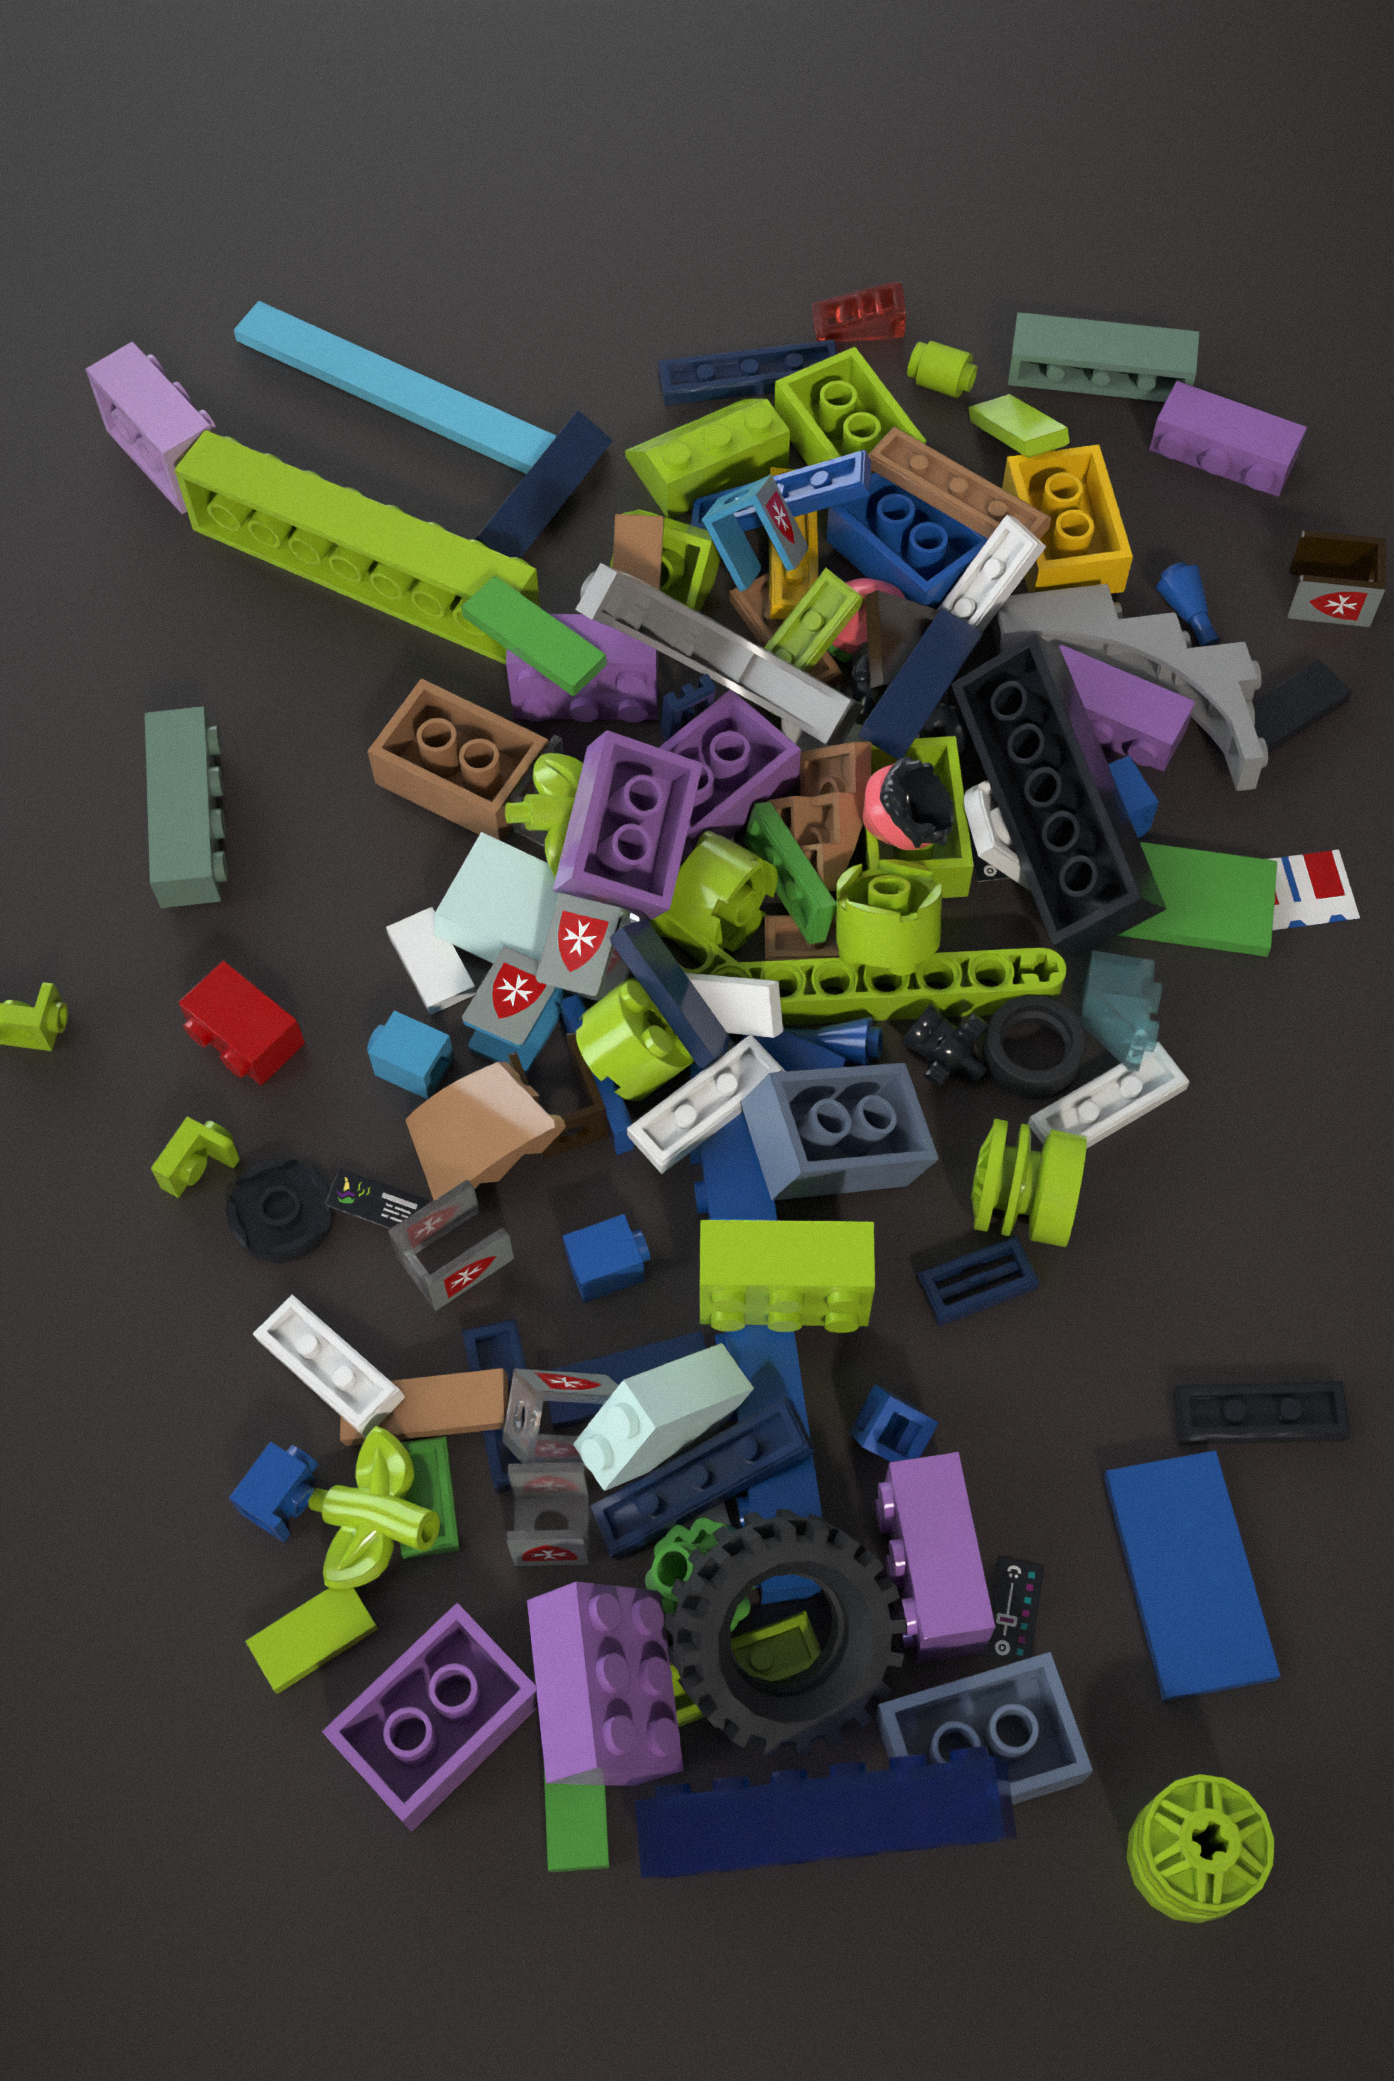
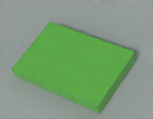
(1211, 900)

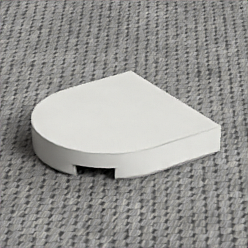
(990, 832)

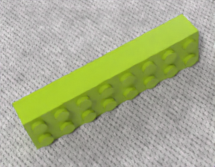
(344, 539)

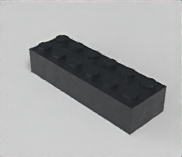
(1057, 796)

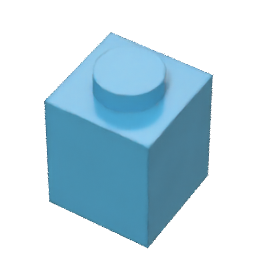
(410, 1054)

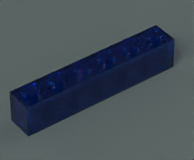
(825, 1817)

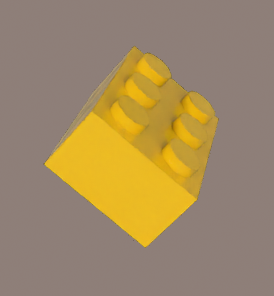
(1086, 528)

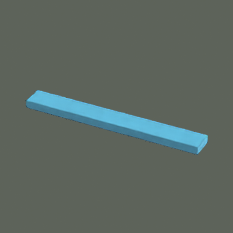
(393, 387)

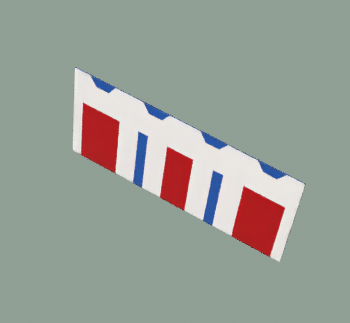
(1312, 891)

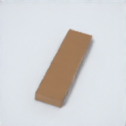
(950, 486)

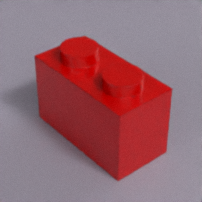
(240, 1024)

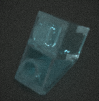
(1119, 1004)

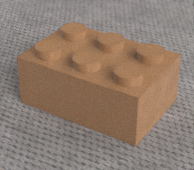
(454, 758)

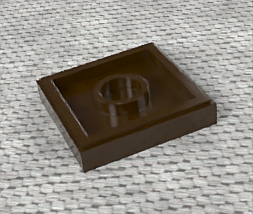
(893, 633)

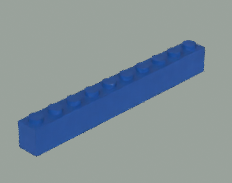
(737, 1190)

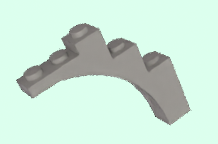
(714, 649)
(1153, 649)

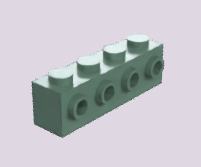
(1101, 352)
(183, 807)

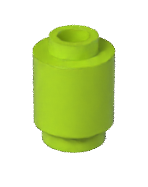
(942, 368)

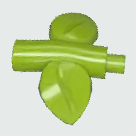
(550, 810)
(373, 1514)

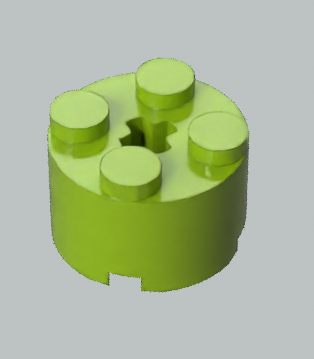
(722, 891)
(888, 915)
(630, 1042)

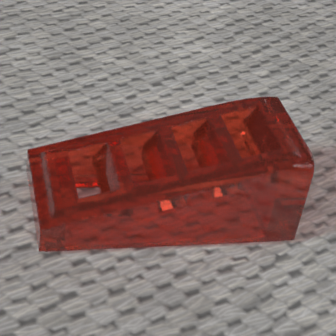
(883, 303)

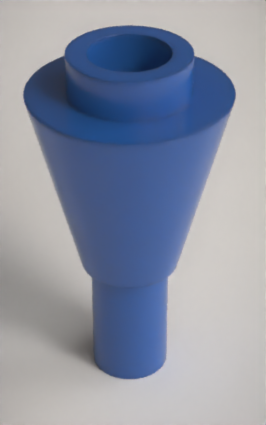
(1184, 592)
(853, 1039)

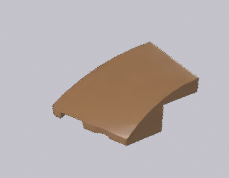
(829, 807)
(479, 1128)

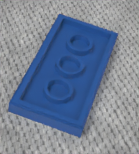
(1190, 1576)

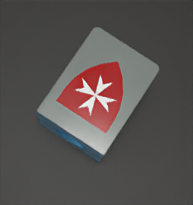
(732, 541)
(513, 1010)

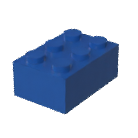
(903, 542)

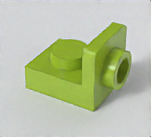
(36, 1025)
(187, 1154)

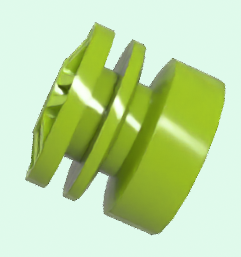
(1029, 1182)
(1169, 1864)

